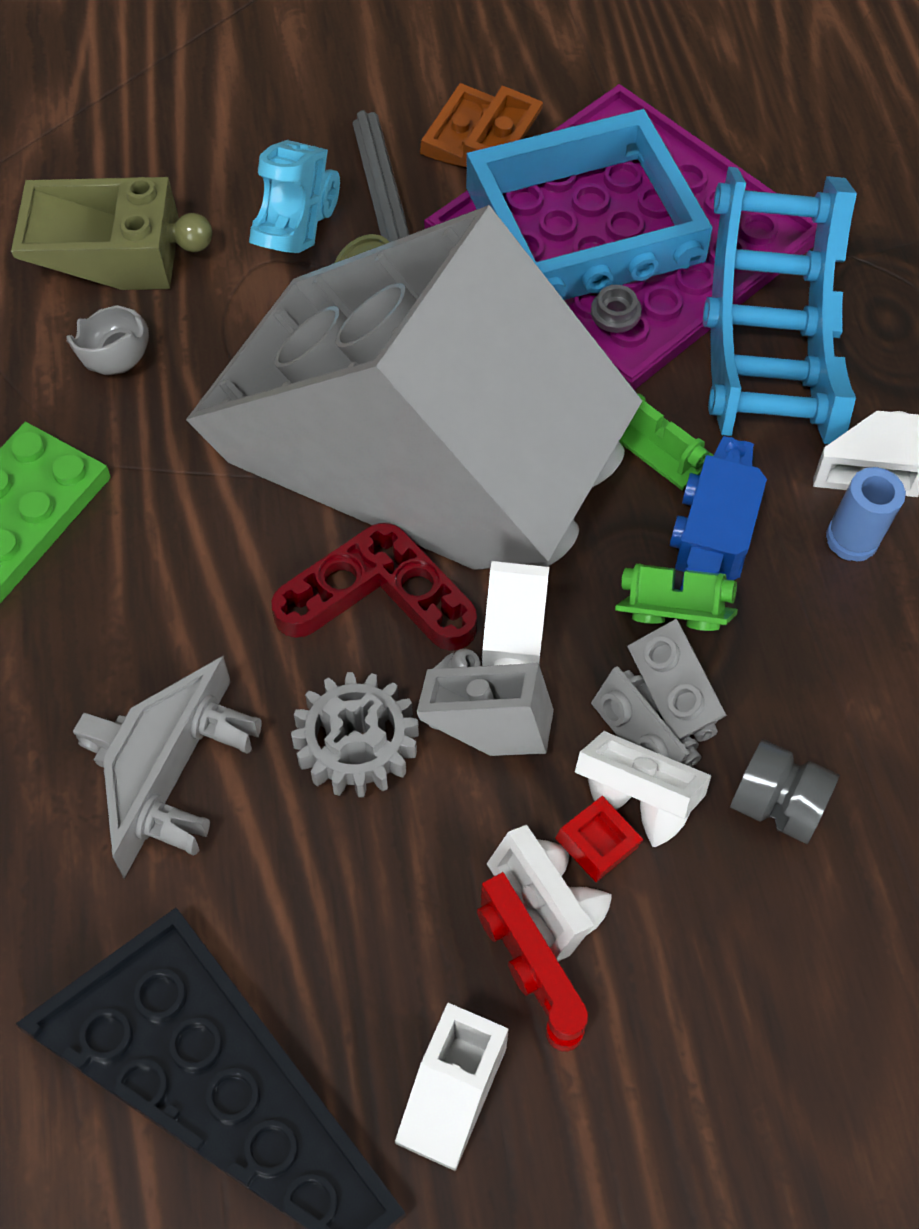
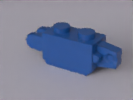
(721, 512)

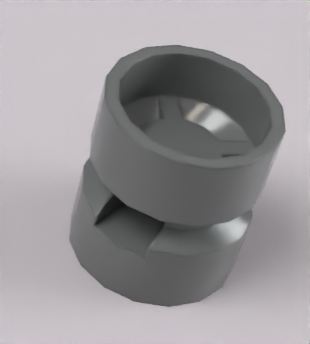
(784, 791)

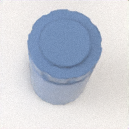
(865, 513)

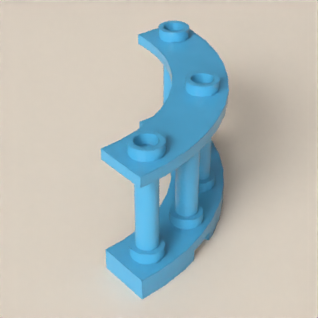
(821, 320)

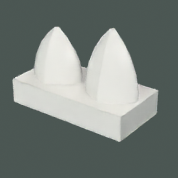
(663, 786)
(536, 872)

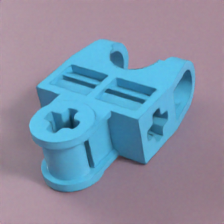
(295, 196)

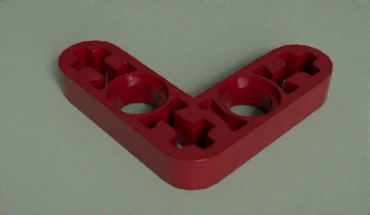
(371, 573)

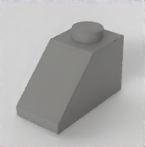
(490, 707)

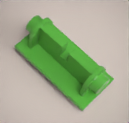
(664, 445)
(699, 602)

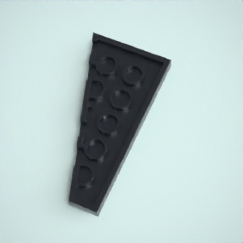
(196, 1060)

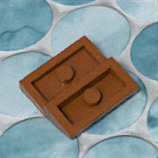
(478, 121)

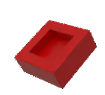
(598, 838)

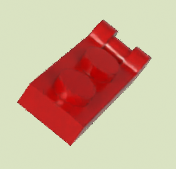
(533, 962)

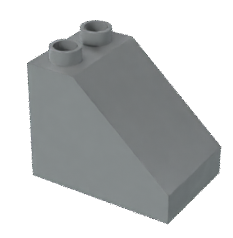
(429, 396)

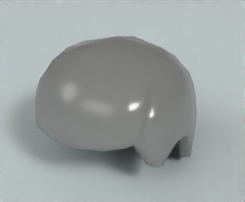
(110, 340)

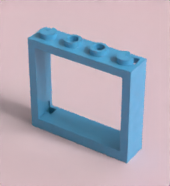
(583, 150)

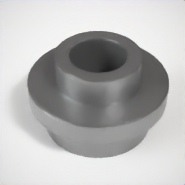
(616, 309)

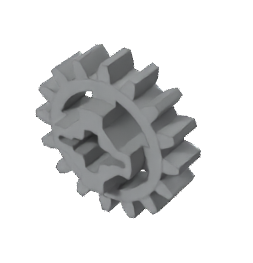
(355, 757)

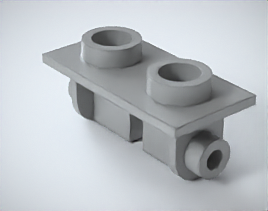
(677, 682)
(634, 716)

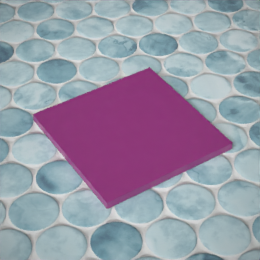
(621, 204)

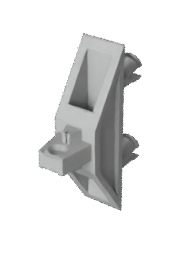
(149, 751)

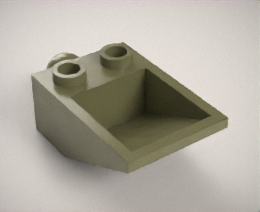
(107, 230)

